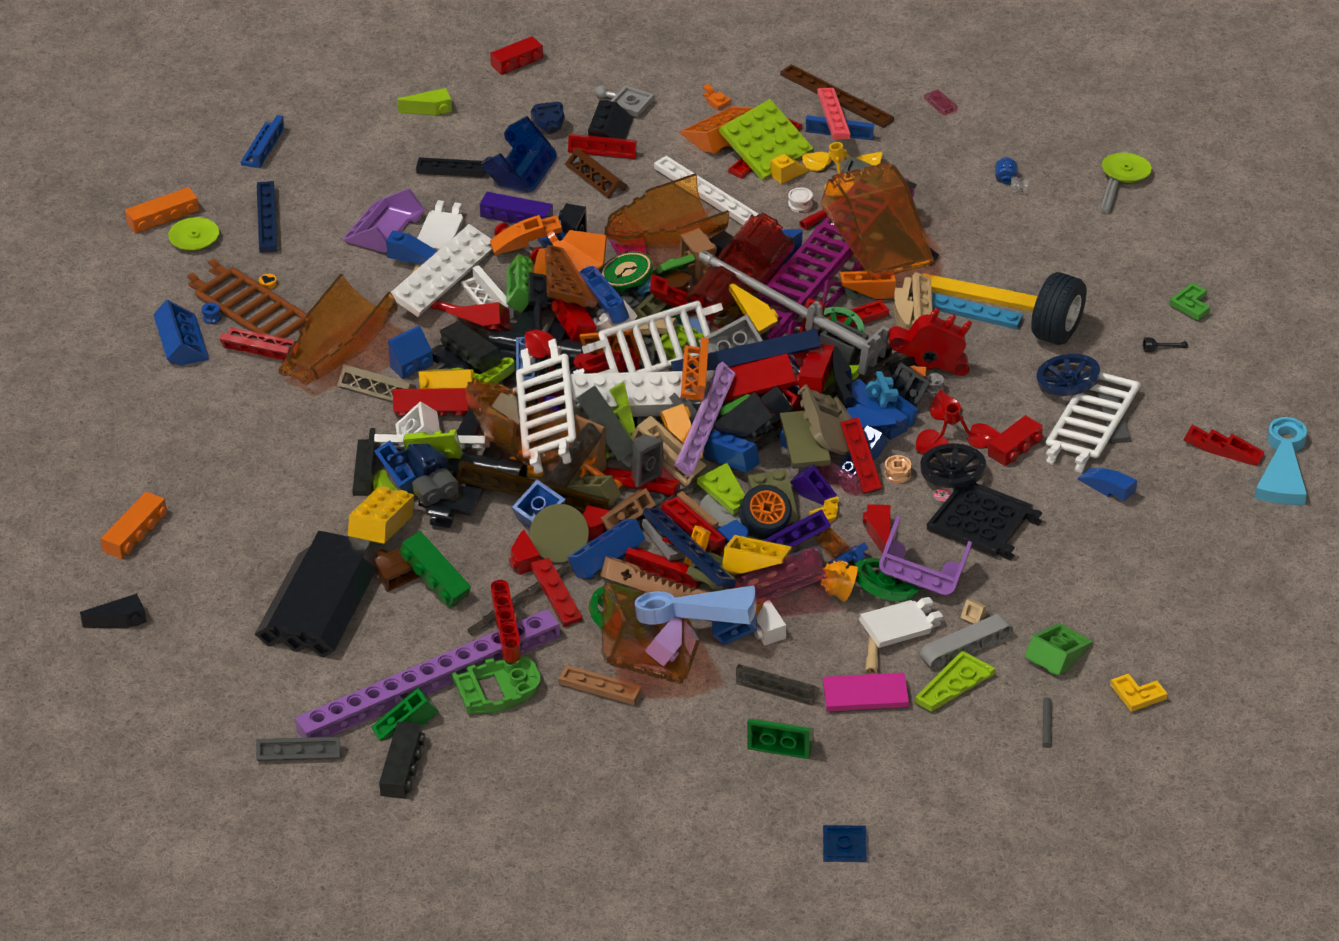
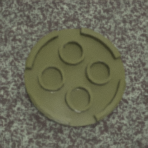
(558, 532)

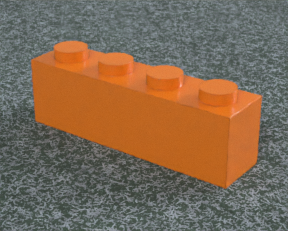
(162, 210)
(133, 525)

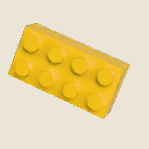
(381, 515)

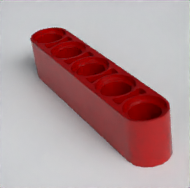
(505, 621)

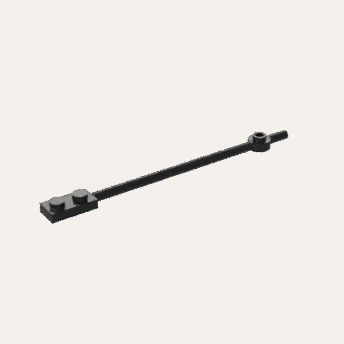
(538, 298)

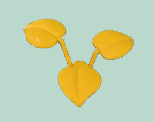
(818, 160)

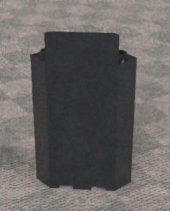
(319, 595)

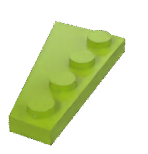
(955, 679)

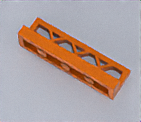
(698, 373)

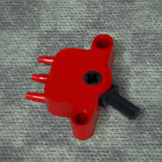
(932, 344)

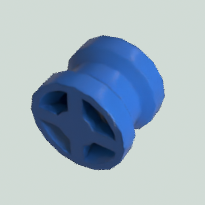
(211, 313)

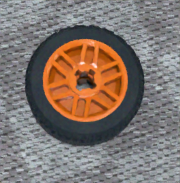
(765, 510)

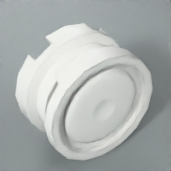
(800, 199)

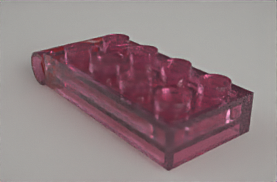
(785, 577)

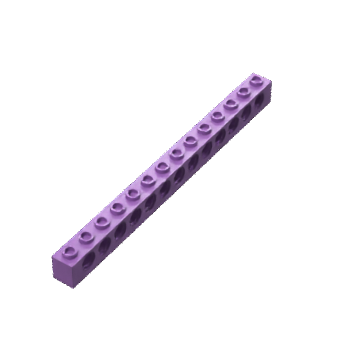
(427, 676)

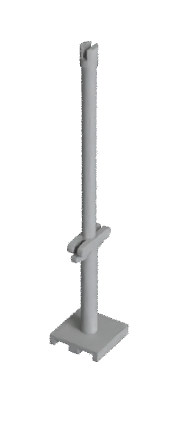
(870, 348)

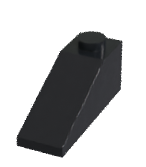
(115, 614)

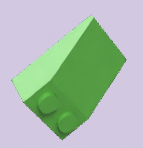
(1057, 648)

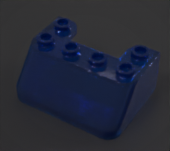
(527, 160)

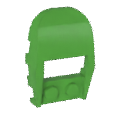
(516, 681)

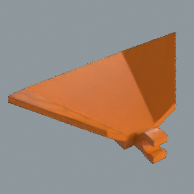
(582, 248)

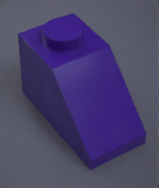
(812, 485)

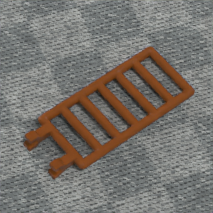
(223, 274)

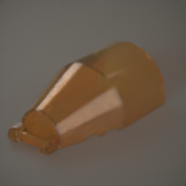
(336, 331)

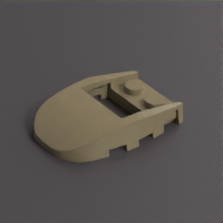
(825, 419)

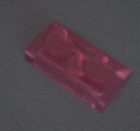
(940, 102)

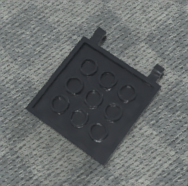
(983, 518)

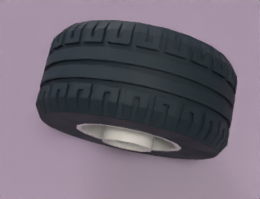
(1058, 308)

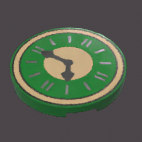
(627, 270)

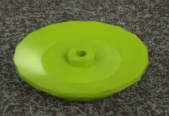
(1126, 167)
(193, 233)

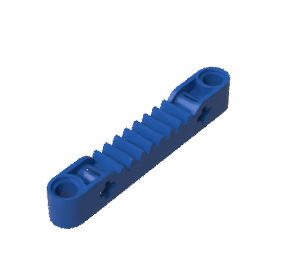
(605, 294)

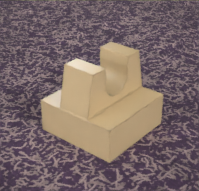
(973, 611)

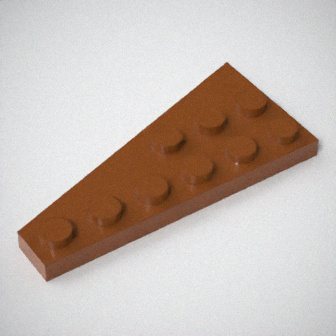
(565, 280)

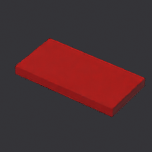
(761, 377)

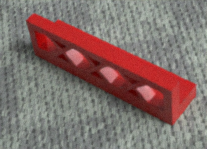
(257, 347)
(687, 519)
(661, 566)

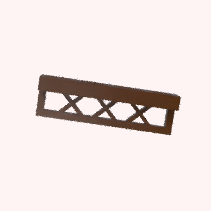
(594, 165)

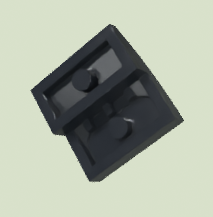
(910, 383)

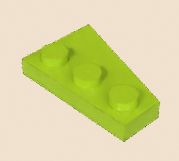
(723, 487)

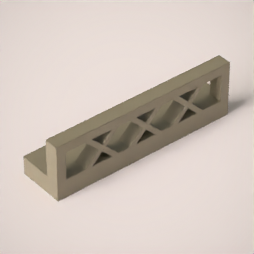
(380, 379)

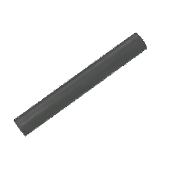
(1046, 722)

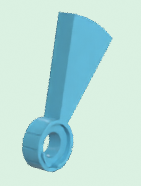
(1282, 478)

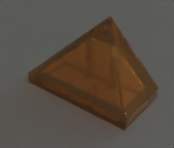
(832, 543)

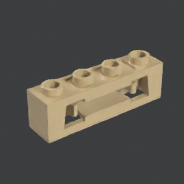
(671, 449)

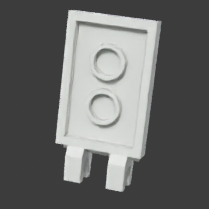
(441, 225)
(900, 621)

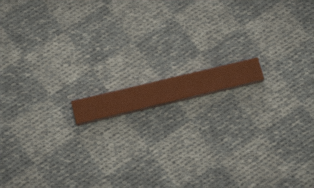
(845, 99)

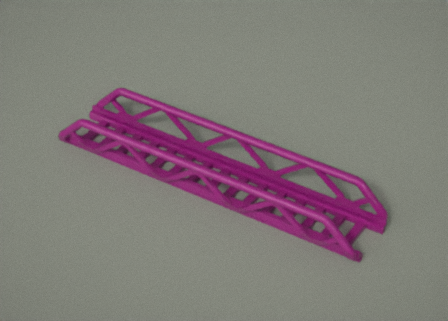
(823, 280)

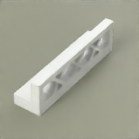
(487, 287)

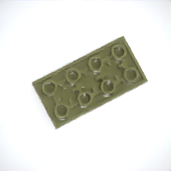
(801, 444)

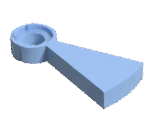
(727, 605)

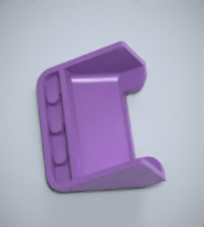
(383, 217)

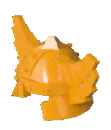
(839, 579)

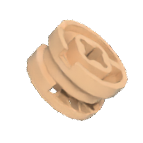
(898, 469)

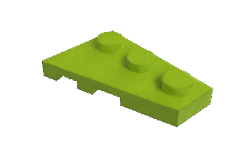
(445, 442)

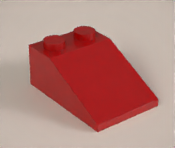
(485, 316)

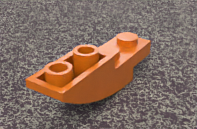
(519, 234)

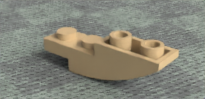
(904, 305)

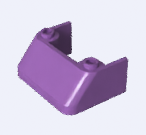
(894, 565)

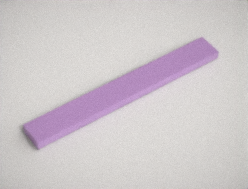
(705, 419)

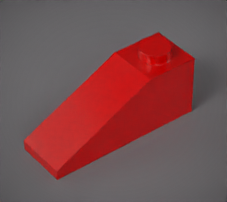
(878, 523)

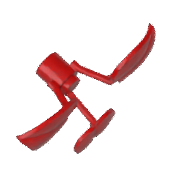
(538, 347)
(948, 409)

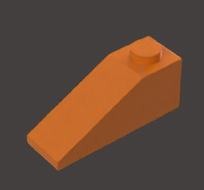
(861, 282)

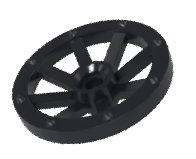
(953, 472)

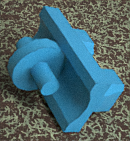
(882, 389)

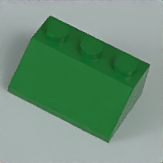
(779, 738)

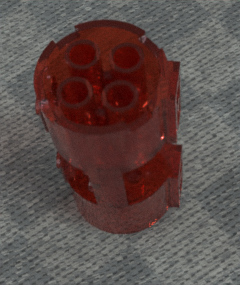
(754, 250)

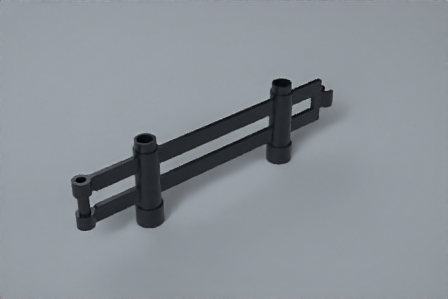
(444, 510)

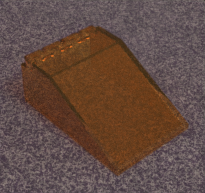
(878, 219)
(627, 638)

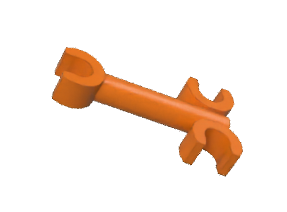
(587, 466)

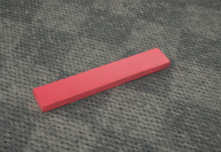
(833, 113)

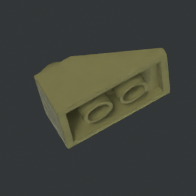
(780, 480)

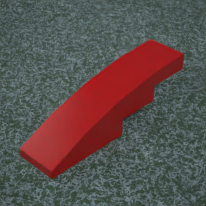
(1218, 444)

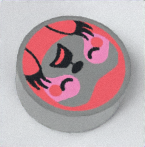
(941, 496)

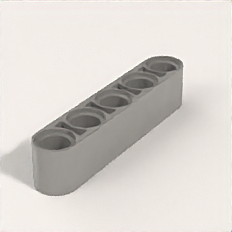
(967, 639)

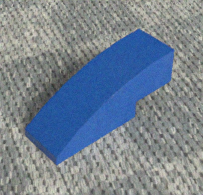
(1109, 482)

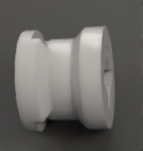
(936, 383)

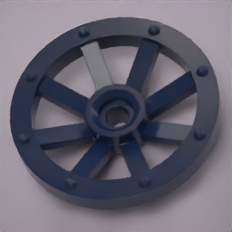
(1068, 381)

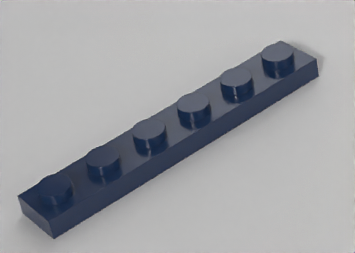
(266, 216)

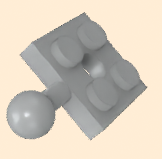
(639, 98)

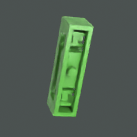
(518, 286)

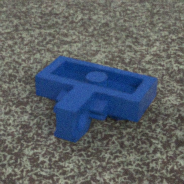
(853, 554)

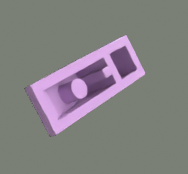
(667, 642)

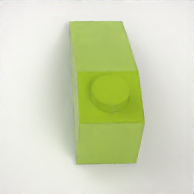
(426, 103)

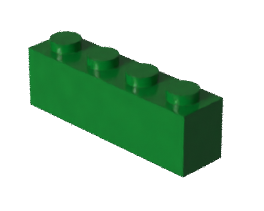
(434, 569)

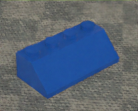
(180, 334)

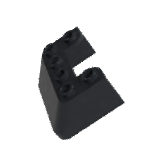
(755, 415)

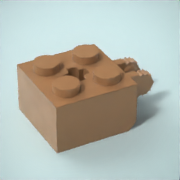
(693, 243)

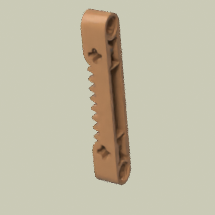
(618, 570)

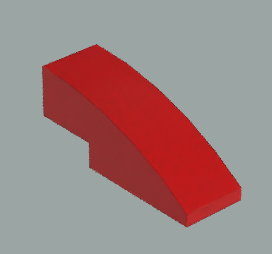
(599, 362)

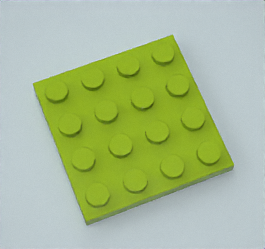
(764, 135)

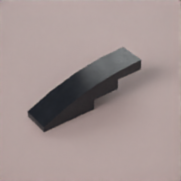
(842, 378)

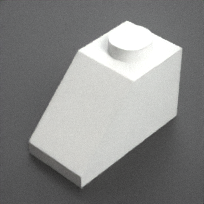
(769, 625)

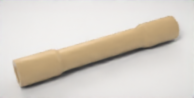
(872, 657)

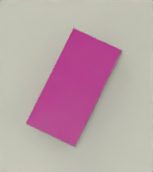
(865, 691)

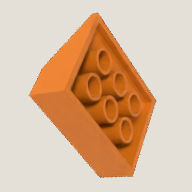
(706, 132)

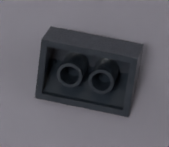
(610, 121)

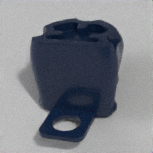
(548, 117)
(421, 459)

